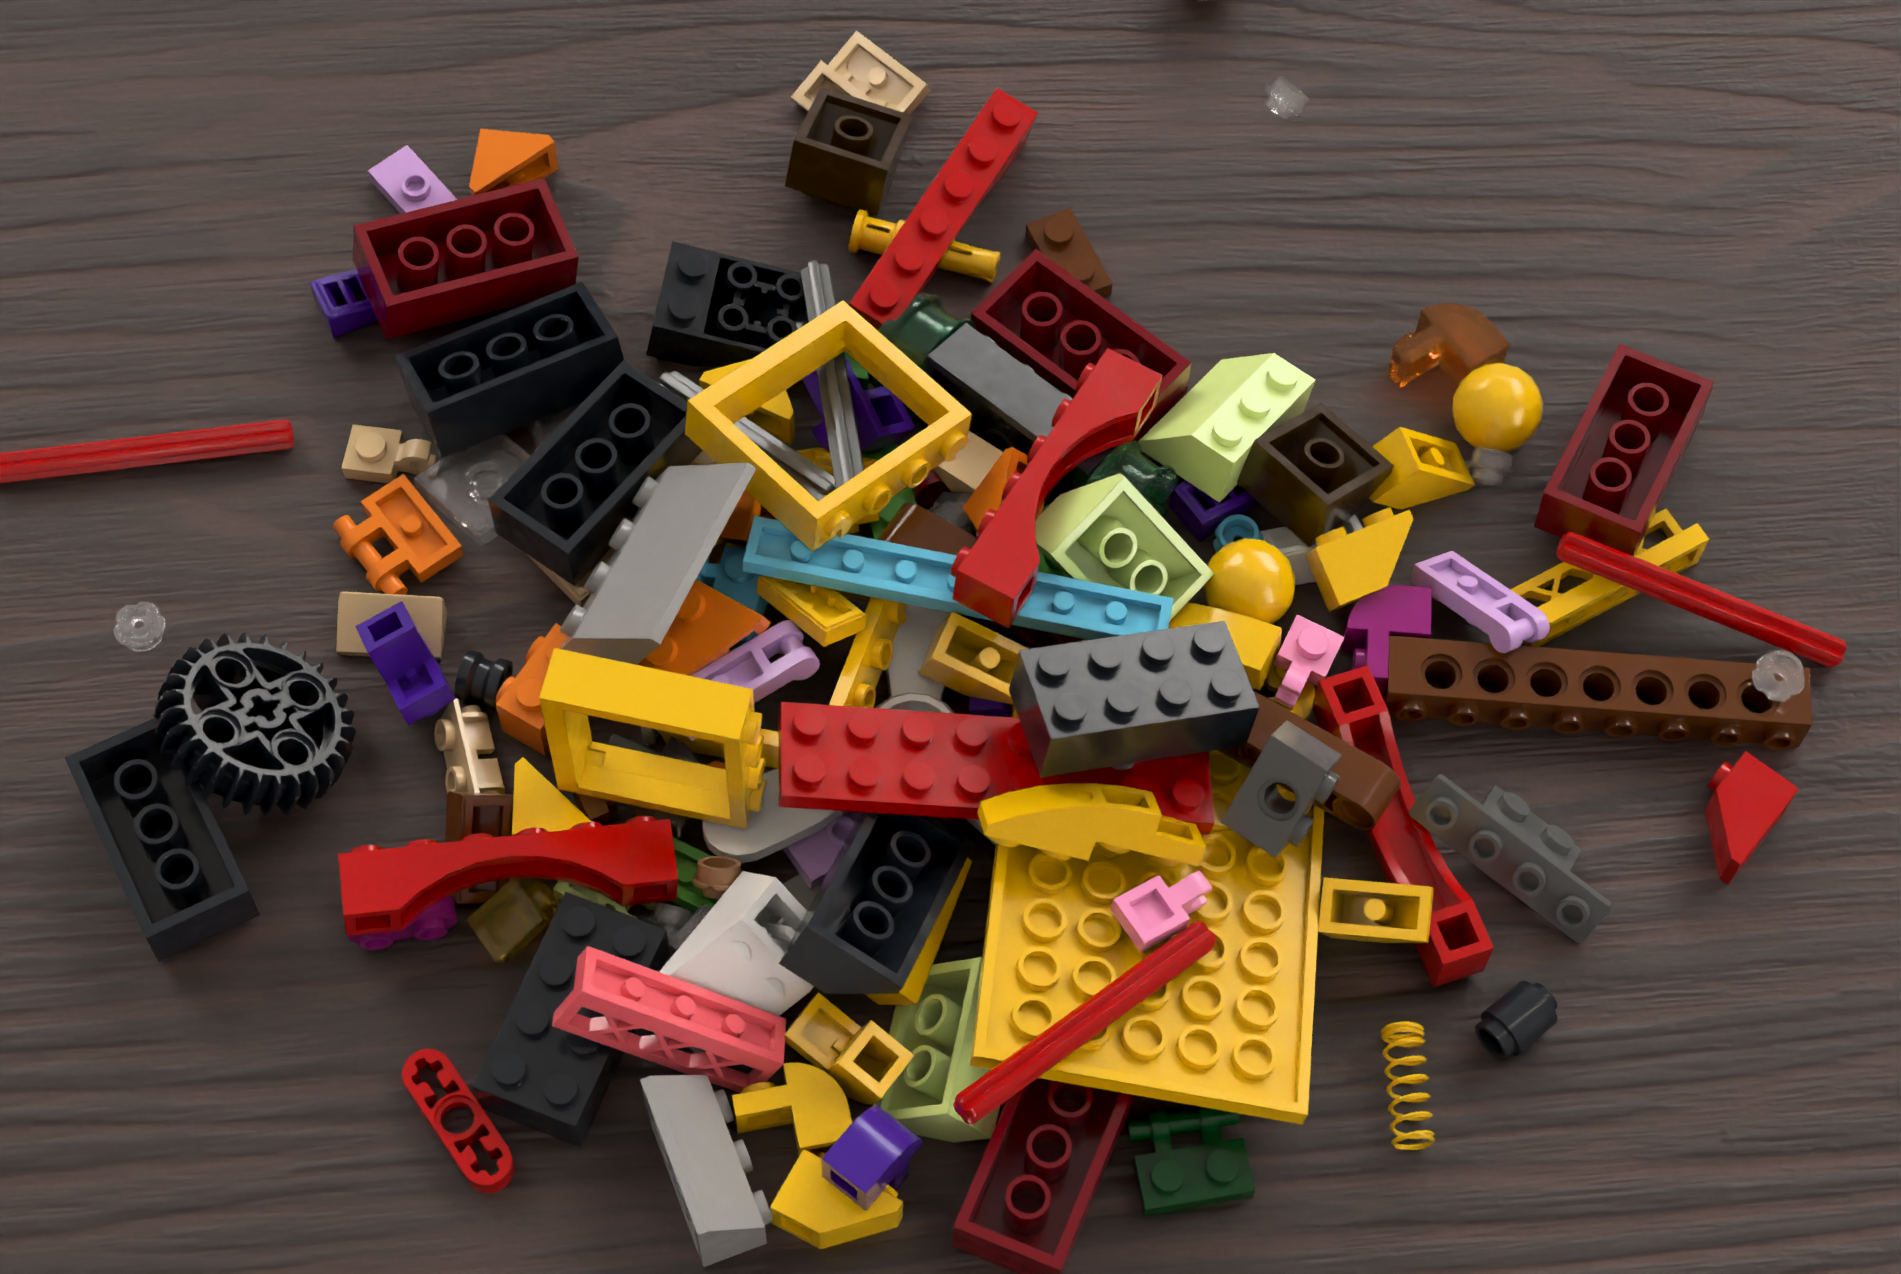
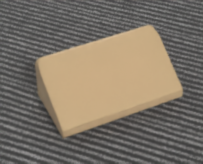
(356, 607)

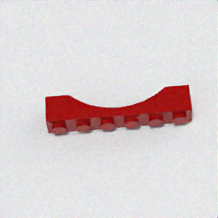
(945, 209)
(1105, 413)
(395, 885)
(1458, 941)

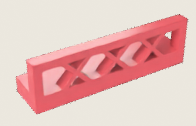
(678, 1016)

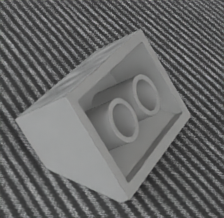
(706, 1165)

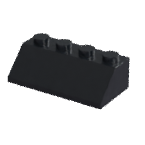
(877, 904)

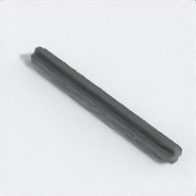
(833, 382)

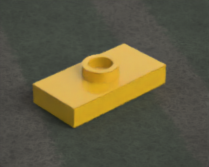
(814, 609)

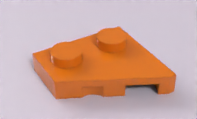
(703, 631)

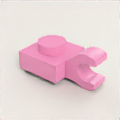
(1306, 657)
(1158, 912)

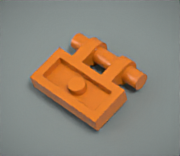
(411, 529)

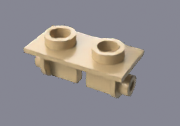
(462, 738)

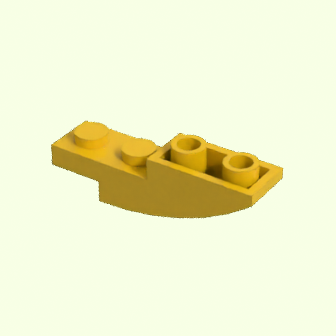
(1073, 816)

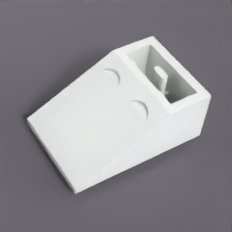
(741, 946)

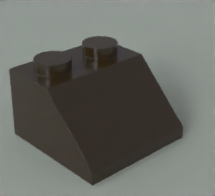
(847, 150)
(1313, 473)

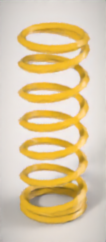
(1406, 1040)

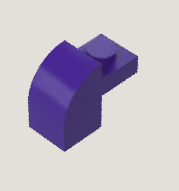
(878, 414)
(405, 663)
(870, 1156)

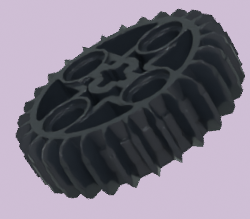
(254, 724)

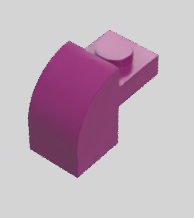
(1386, 613)

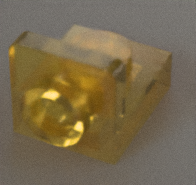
(513, 917)

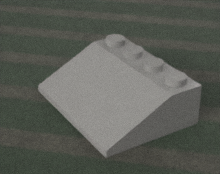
(654, 561)

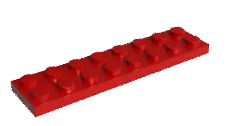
(946, 764)

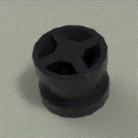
(481, 678)

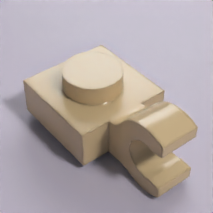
(381, 452)

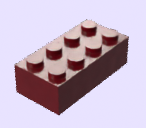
(464, 258)
(1063, 325)
(1624, 451)
(1040, 1175)

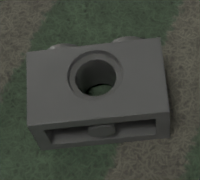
(1260, 810)

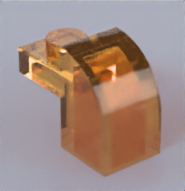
(1449, 337)

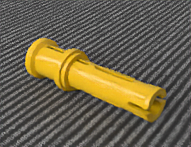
(876, 235)

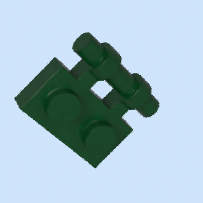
(1192, 1174)

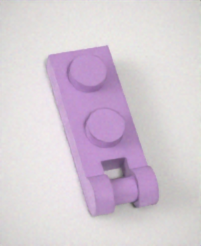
(1481, 601)
(750, 666)

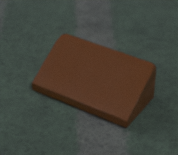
(474, 814)

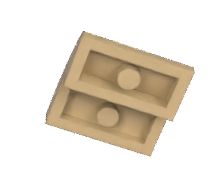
(867, 74)

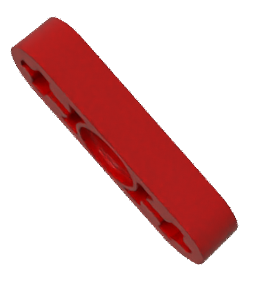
(492, 1143)

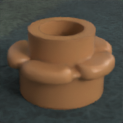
(716, 875)

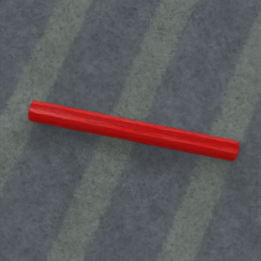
(146, 450)
(1701, 599)
(1083, 1023)

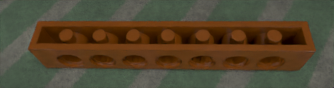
(1569, 710)

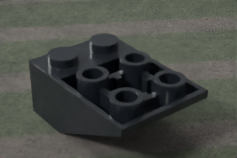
(723, 308)

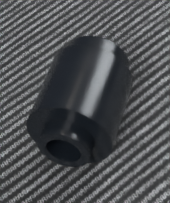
(1517, 1019)

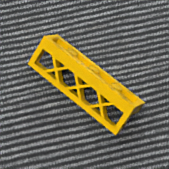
(1600, 594)

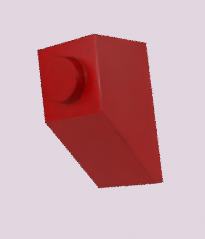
(1744, 810)

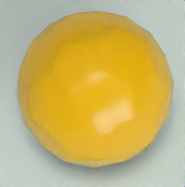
(1497, 407)
(1251, 580)

